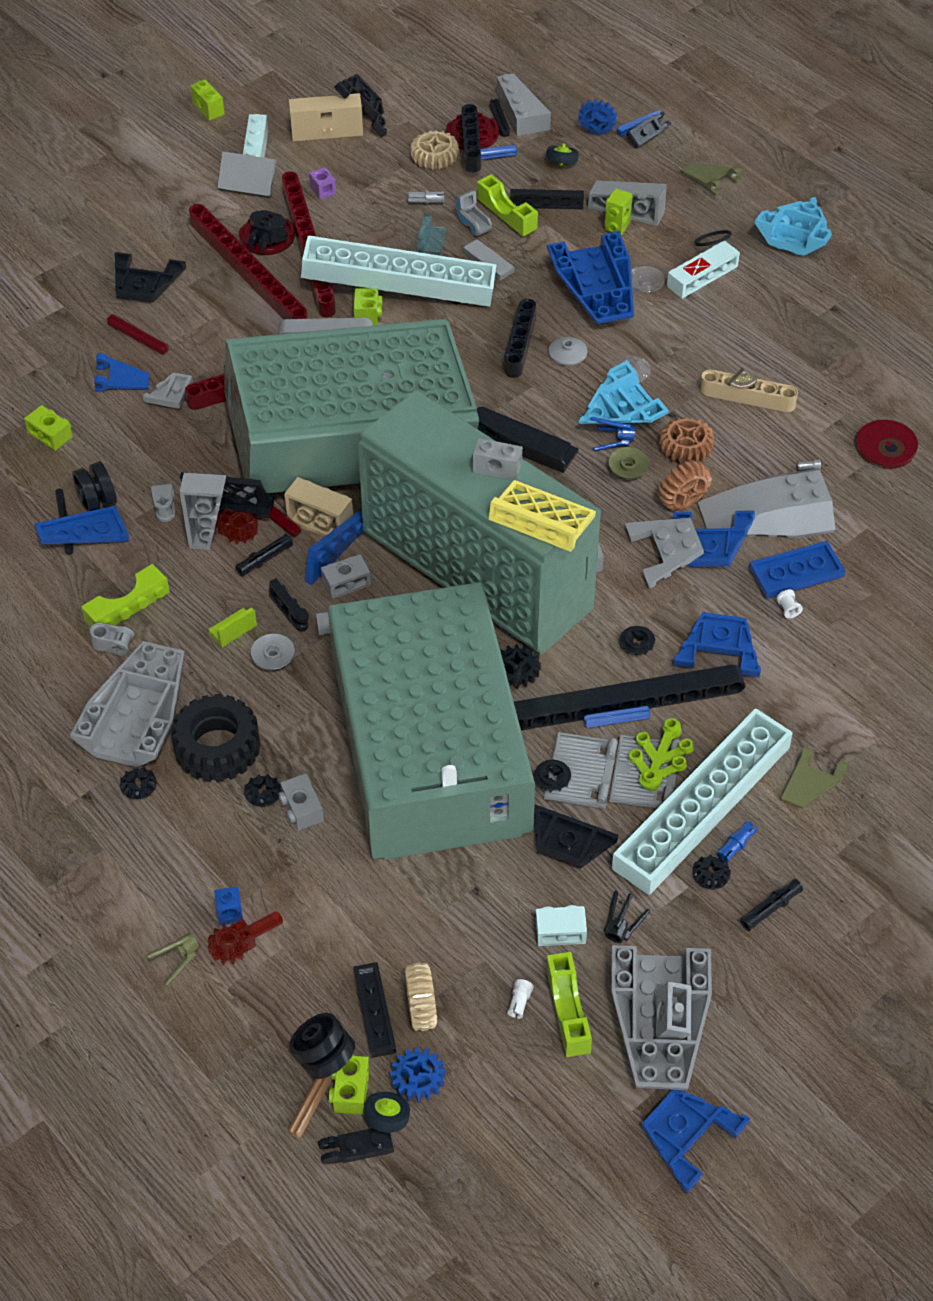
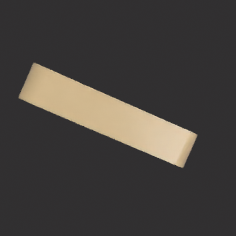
(762, 394)

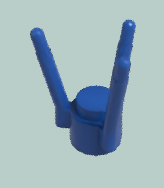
(624, 432)

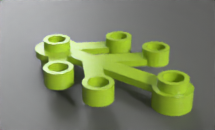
(652, 777)

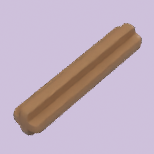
(308, 1106)

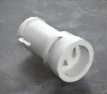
(521, 992)

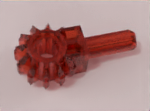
(237, 525)
(241, 936)

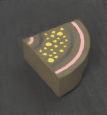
(742, 379)

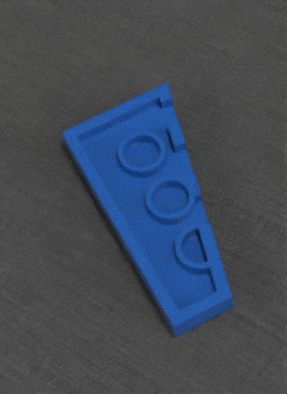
(85, 527)
(332, 546)

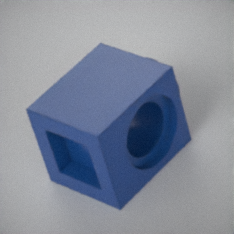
(228, 905)

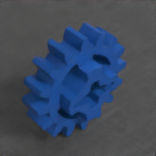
(597, 117)
(419, 1077)

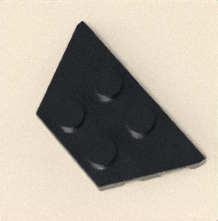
(569, 838)

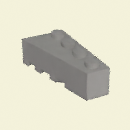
(522, 106)
(200, 505)

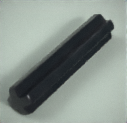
(500, 117)

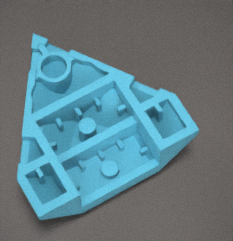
(795, 227)
(623, 399)

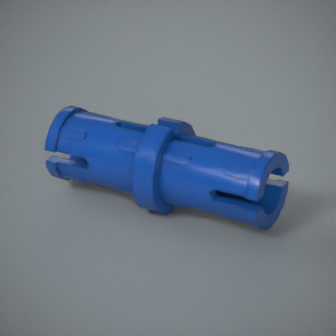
(737, 841)

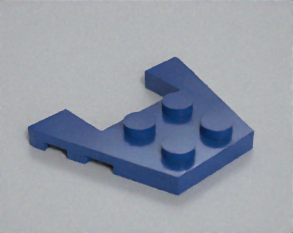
(720, 544)
(720, 635)
(679, 1125)

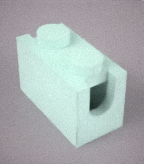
(561, 925)

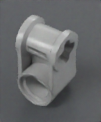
(164, 500)
(110, 638)

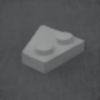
(170, 392)

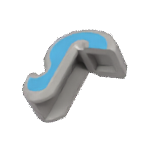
(471, 215)

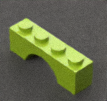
(492, 194)
(149, 587)
(565, 995)

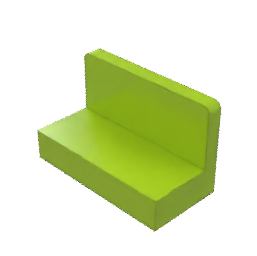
(233, 626)

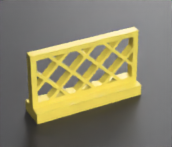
(538, 523)

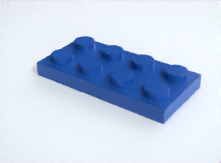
(797, 569)

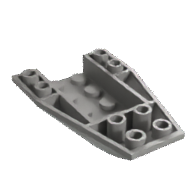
(133, 708)
(634, 992)

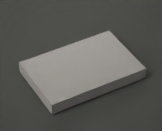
(246, 174)

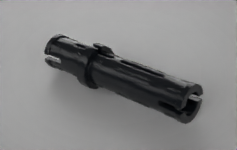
(257, 559)
(779, 899)

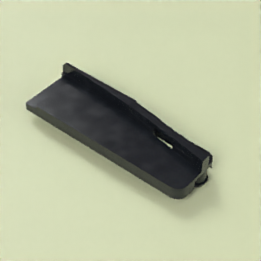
(535, 443)

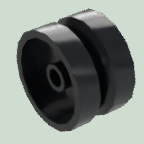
(94, 486)
(322, 1045)

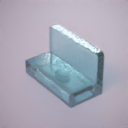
(430, 238)

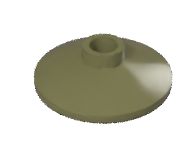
(628, 462)

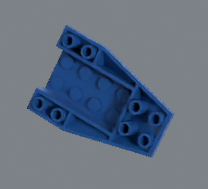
(597, 277)

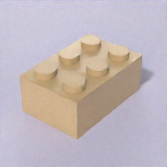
(316, 507)

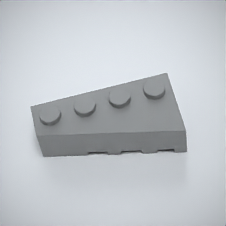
(647, 199)

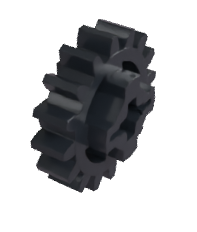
(527, 662)

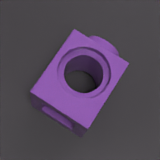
(322, 183)

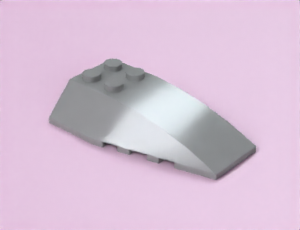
(783, 505)

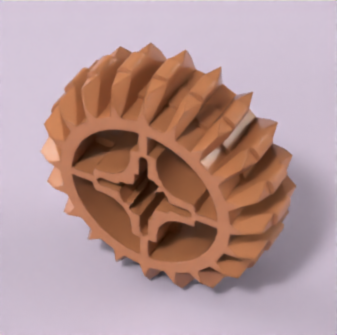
(686, 445)
(684, 485)

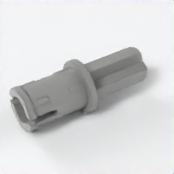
(426, 197)

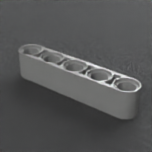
(305, 325)

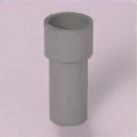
(814, 464)

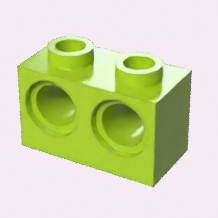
(368, 304)
(351, 1084)

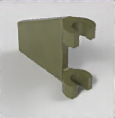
(709, 175)
(810, 783)

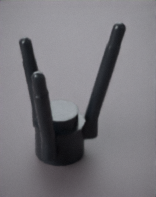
(617, 929)

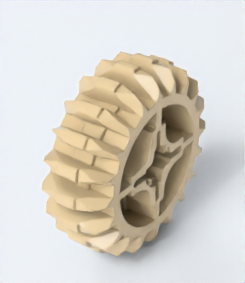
(434, 150)
(420, 996)

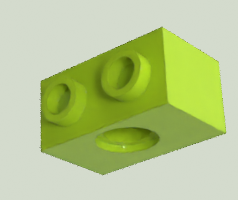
(207, 100)
(618, 211)
(48, 427)

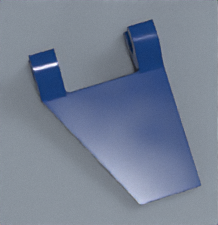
(120, 375)

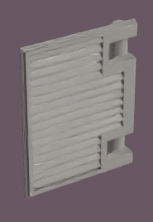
(588, 769)
(626, 784)

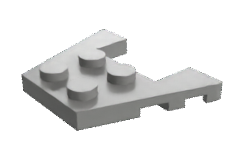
(675, 541)

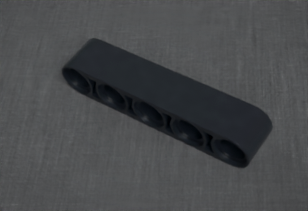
(471, 138)
(520, 338)

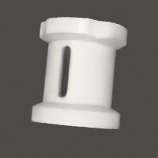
(789, 603)

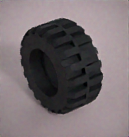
(210, 715)

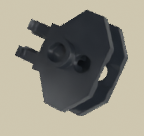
(267, 229)

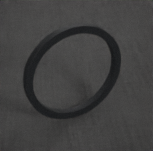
(713, 242)

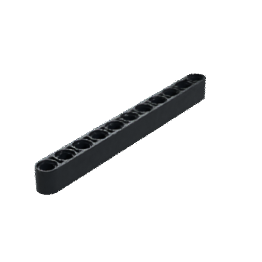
(647, 692)

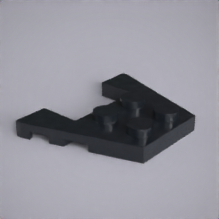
(370, 100)
(141, 283)

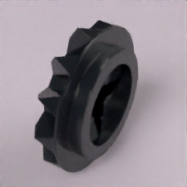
(640, 634)
(556, 768)
(147, 785)
(268, 796)
(703, 876)

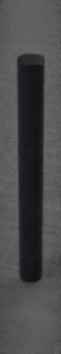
(63, 513)

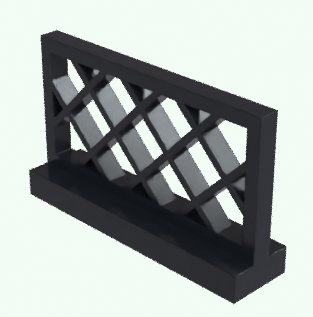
(235, 499)

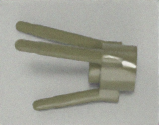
(183, 946)

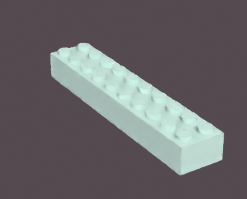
(398, 271)
(701, 801)

